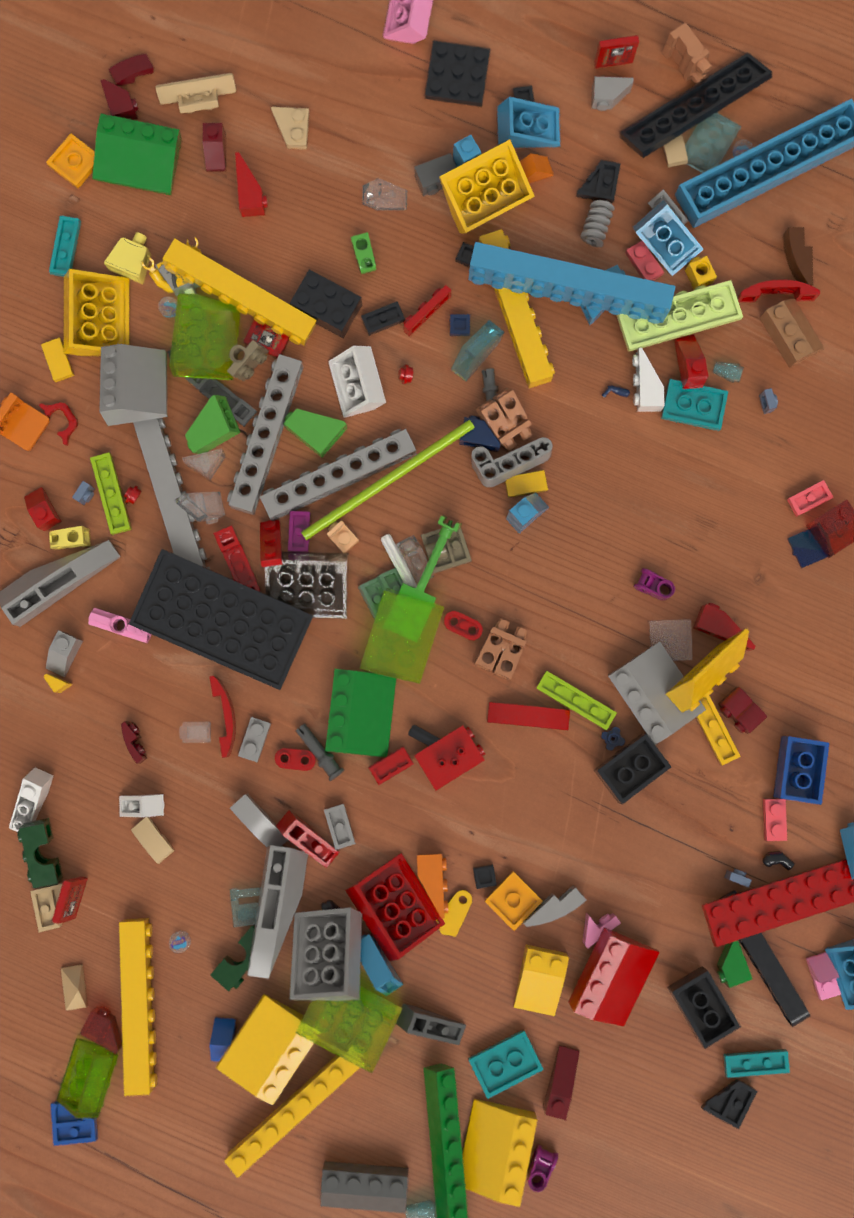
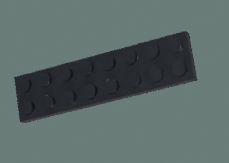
(695, 105)

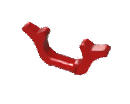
(73, 423)

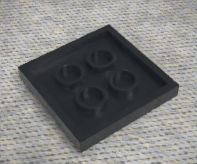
(457, 73)

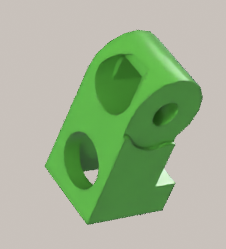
(363, 252)

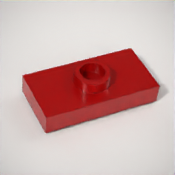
(391, 765)

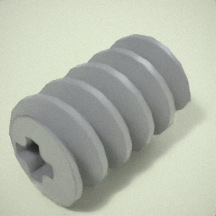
(597, 223)

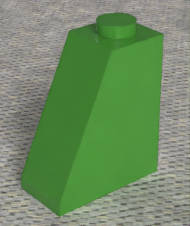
(212, 426)
(315, 430)

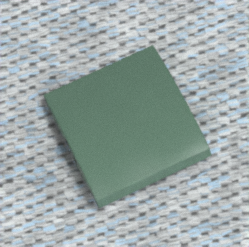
(373, 589)

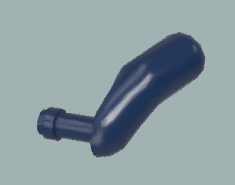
(617, 390)

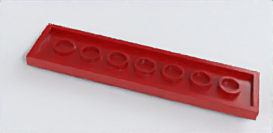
(779, 903)

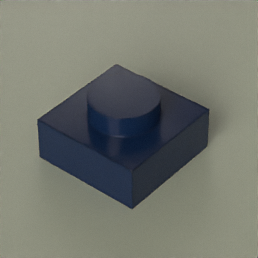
(459, 324)

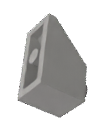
(609, 91)
(62, 653)

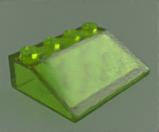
(203, 337)
(401, 636)
(351, 1027)

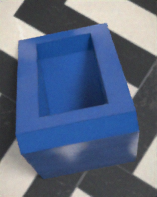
(222, 1036)

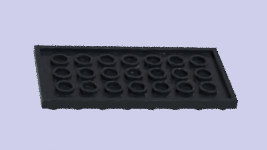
(220, 619)

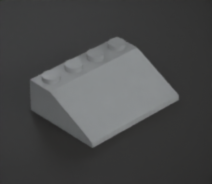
(132, 384)
(644, 688)
(326, 955)

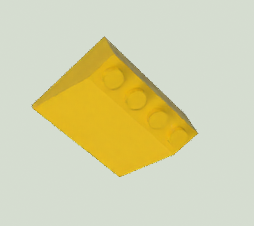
(485, 187)
(94, 312)
(709, 672)
(266, 1050)
(498, 1151)

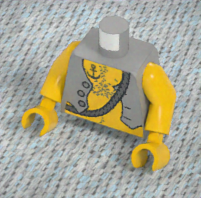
(171, 282)

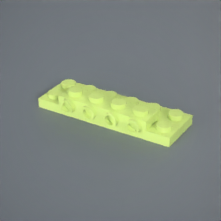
(688, 315)

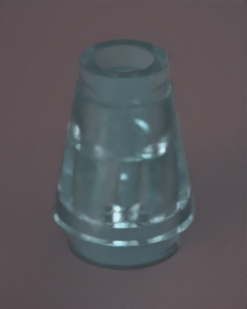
(728, 371)
(421, 1210)

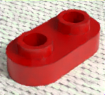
(463, 625)
(295, 759)

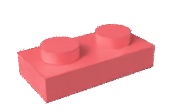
(644, 261)
(810, 498)
(775, 819)

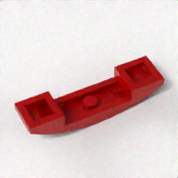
(801, 290)
(236, 557)
(528, 716)
(226, 742)

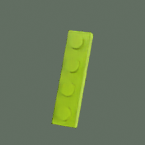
(110, 493)
(576, 700)

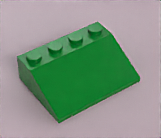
(136, 154)
(360, 713)

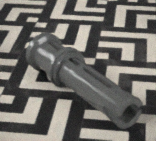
(325, 760)

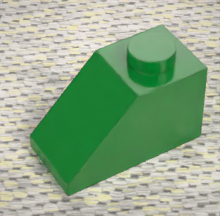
(733, 966)

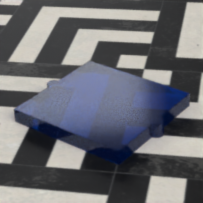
(806, 548)

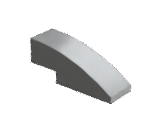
(258, 821)
(555, 908)

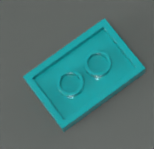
(694, 406)
(505, 1064)

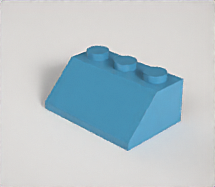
(843, 960)

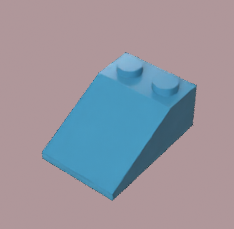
(528, 124)
(667, 238)

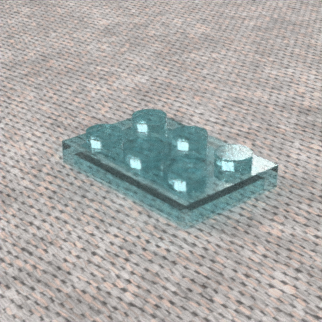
(710, 142)

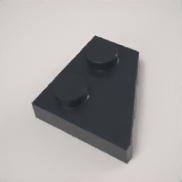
(601, 182)
(731, 1103)

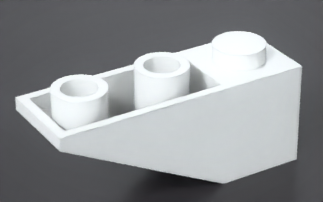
(649, 388)
(30, 798)

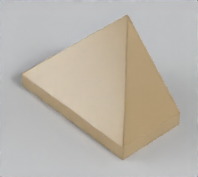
(74, 987)

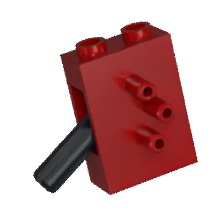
(447, 757)

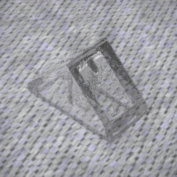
(205, 463)

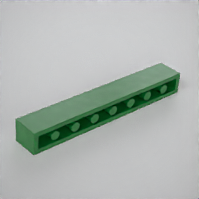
(445, 1141)

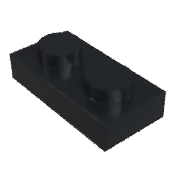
(383, 318)

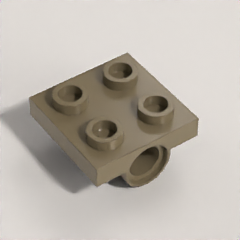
(254, 355)
(454, 552)

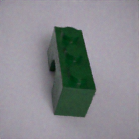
(40, 869)
(230, 972)

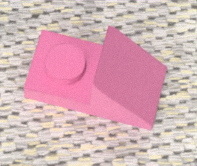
(593, 931)
(823, 976)

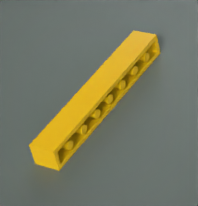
(239, 292)
(521, 325)
(137, 1007)
(289, 1114)

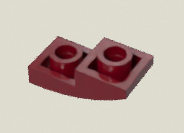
(128, 69)
(131, 735)

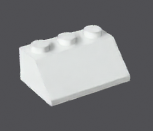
(357, 381)

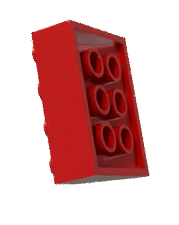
(395, 907)
(612, 978)

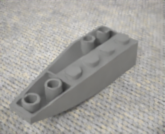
(53, 581)
(277, 904)

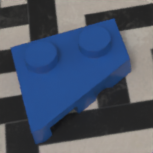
(71, 1130)

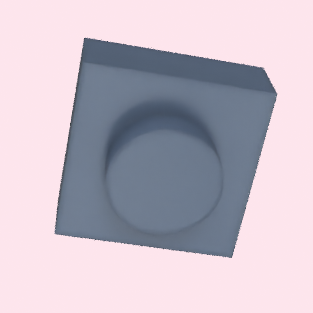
(768, 401)
(84, 493)
(738, 877)

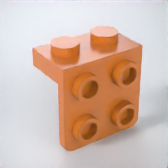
(21, 422)

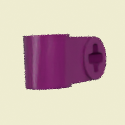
(653, 585)
(542, 1164)

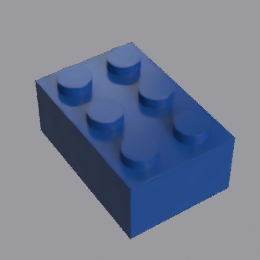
(801, 770)

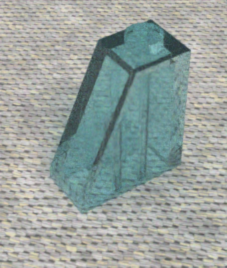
(477, 350)

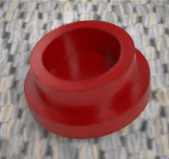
(405, 374)
(132, 494)

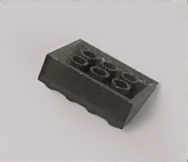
(311, 582)

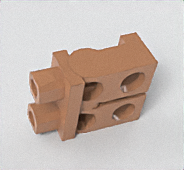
(687, 53)
(505, 418)
(505, 644)

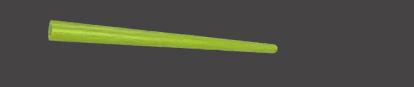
(388, 479)

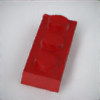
(426, 310)
(270, 543)

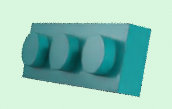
(65, 245)
(756, 1063)

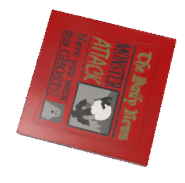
(616, 51)
(268, 338)
(69, 900)

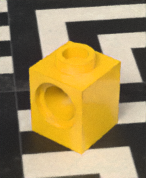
(696, 279)

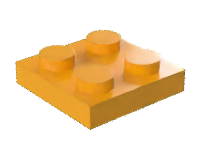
(73, 161)
(513, 900)

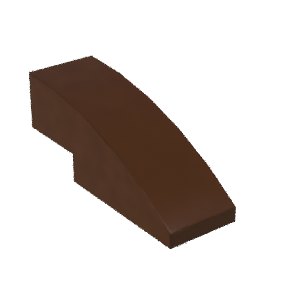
(798, 255)

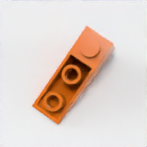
(430, 873)

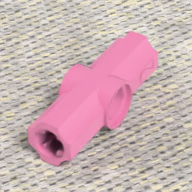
(109, 622)

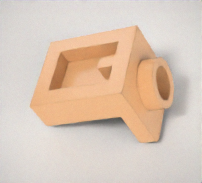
(342, 536)

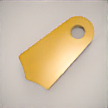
(456, 914)

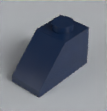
(480, 436)

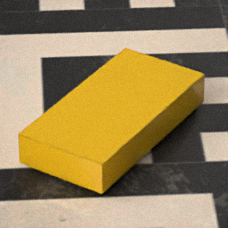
(57, 360)
(526, 484)

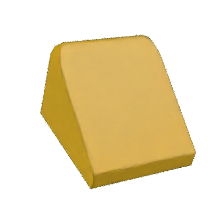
(57, 685)

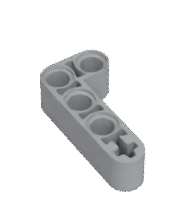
(512, 459)

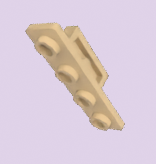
(196, 93)

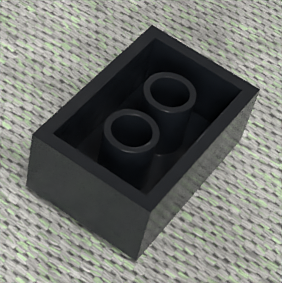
(327, 303)
(632, 768)
(704, 1007)

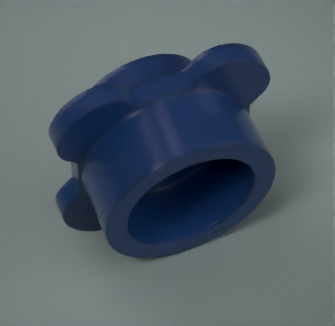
(615, 732)

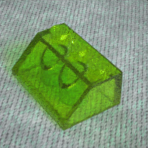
(86, 1079)

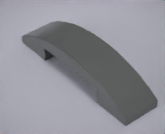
(208, 387)

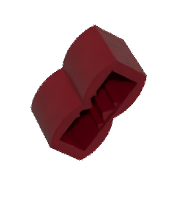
(742, 711)

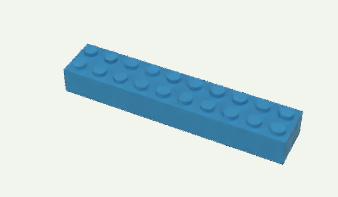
(768, 165)
(570, 283)

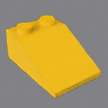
(541, 980)

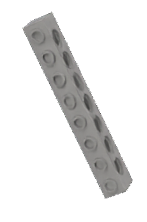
(282, 366)
(350, 476)

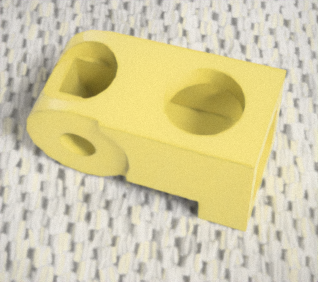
(70, 538)

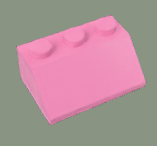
(407, 20)

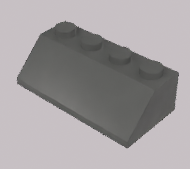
(364, 1187)

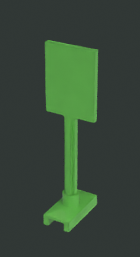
(445, 533)

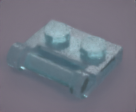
(244, 913)

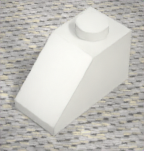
(141, 805)

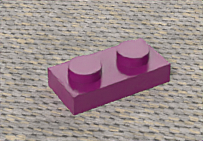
(297, 523)

